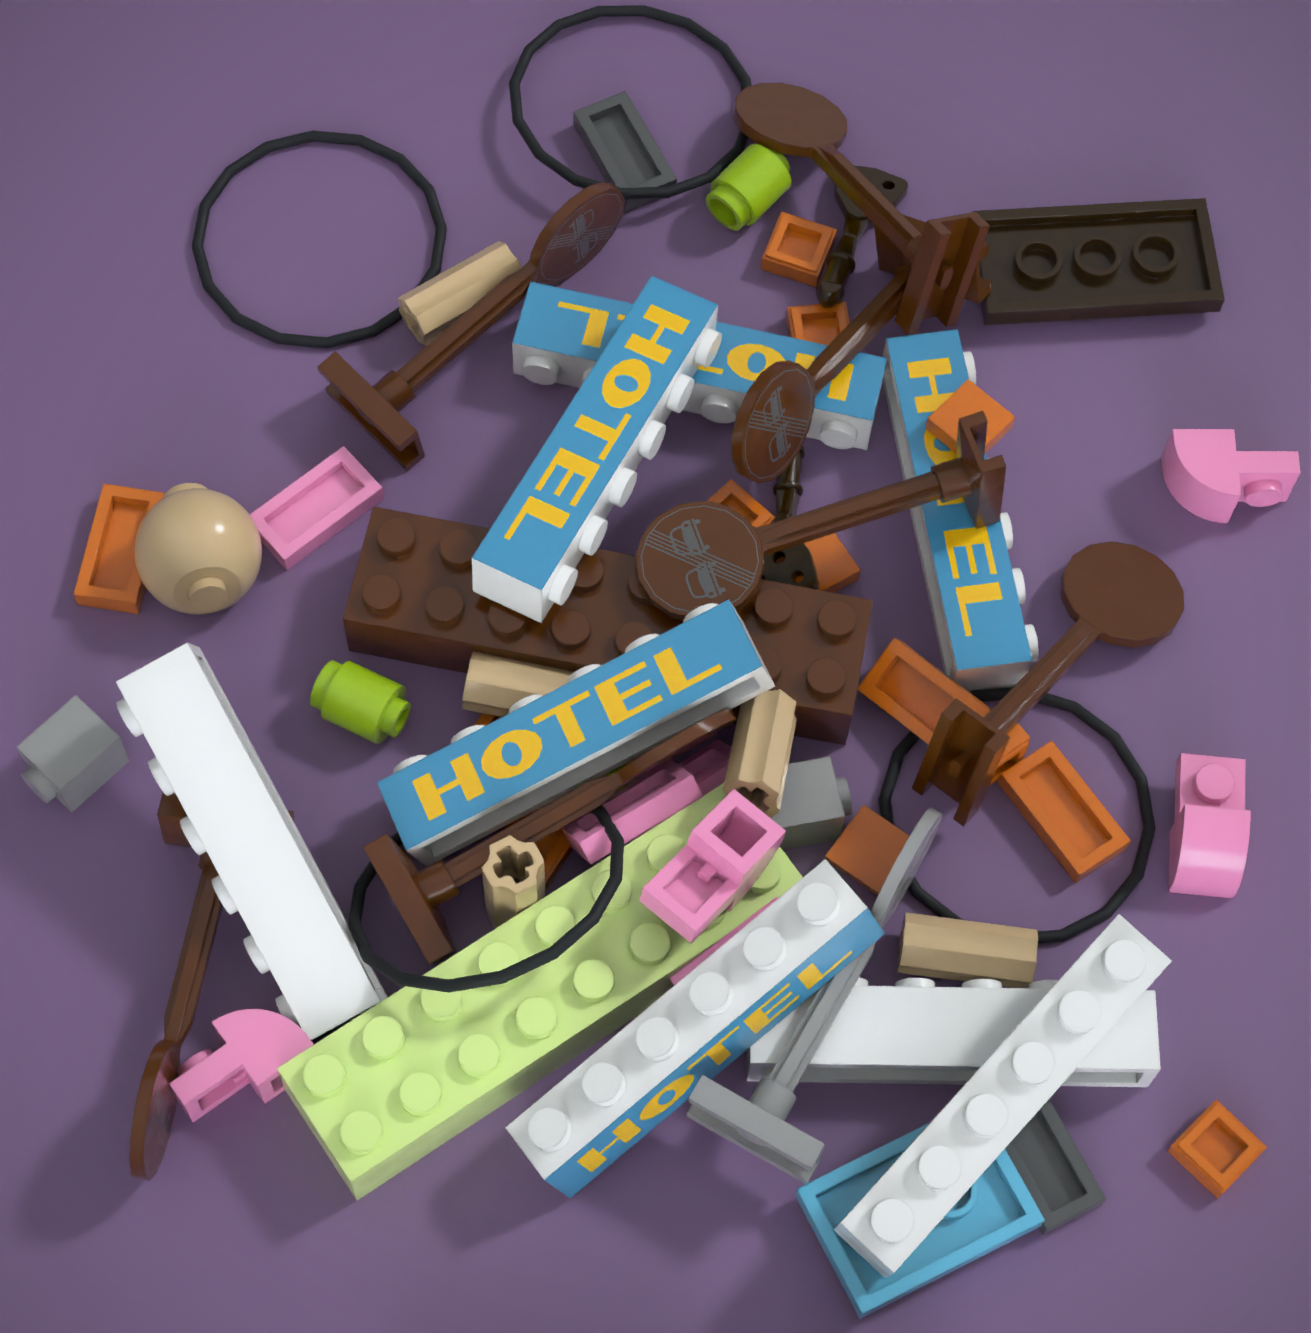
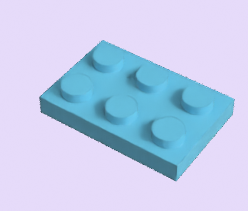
(983, 1220)

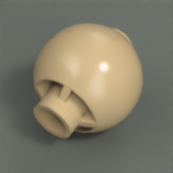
(197, 550)

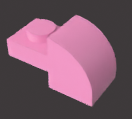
(1212, 476)
(1210, 826)
(715, 867)
(251, 1052)

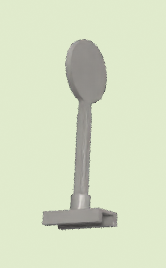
(760, 1122)

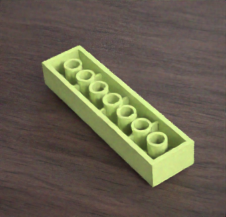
(444, 1060)

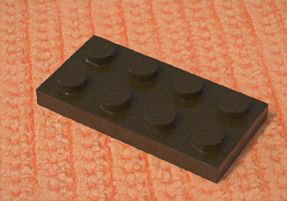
(1100, 262)

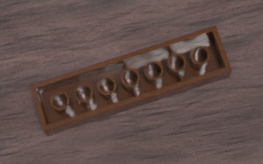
(419, 607)

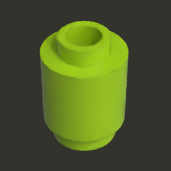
(748, 187)
(360, 701)

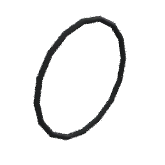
(616, 11)
(294, 140)
(1131, 765)
(512, 971)

